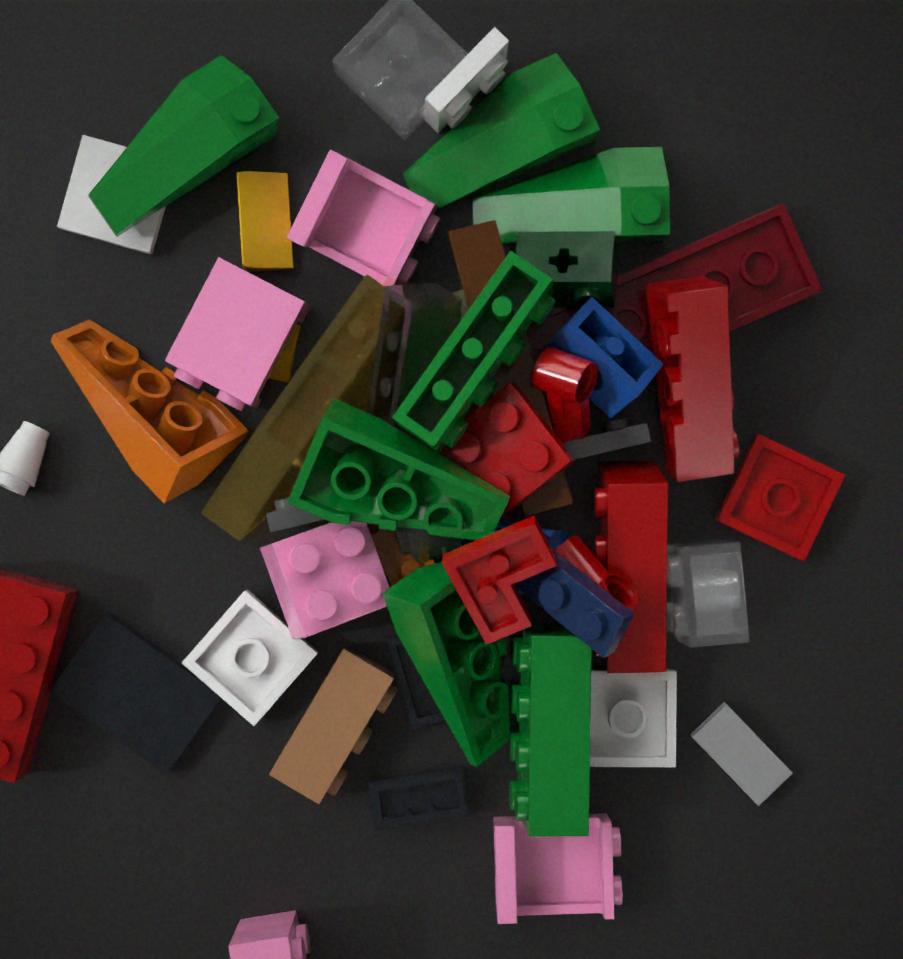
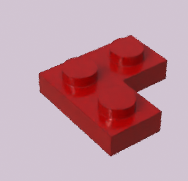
(487, 575)

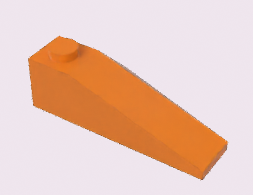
(157, 423)

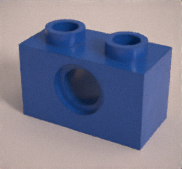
(621, 359)

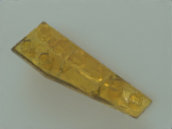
(274, 455)

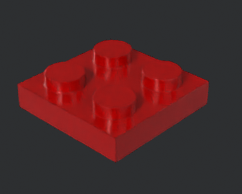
(510, 447)
(779, 497)

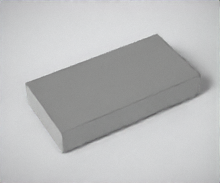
(741, 753)

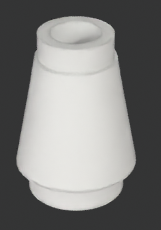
(22, 458)

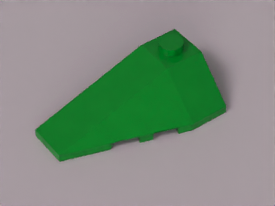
(384, 477)

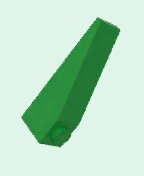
(514, 129)
(190, 138)
(604, 192)
(452, 659)

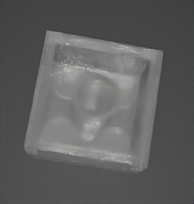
(398, 63)
(706, 593)

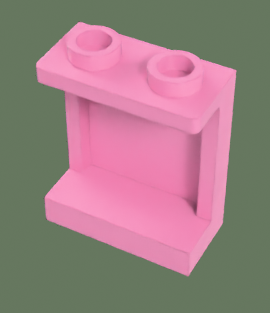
(364, 221)
(235, 334)
(556, 872)

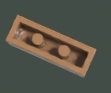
(335, 725)

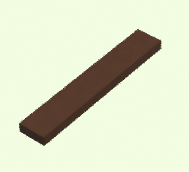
(477, 257)

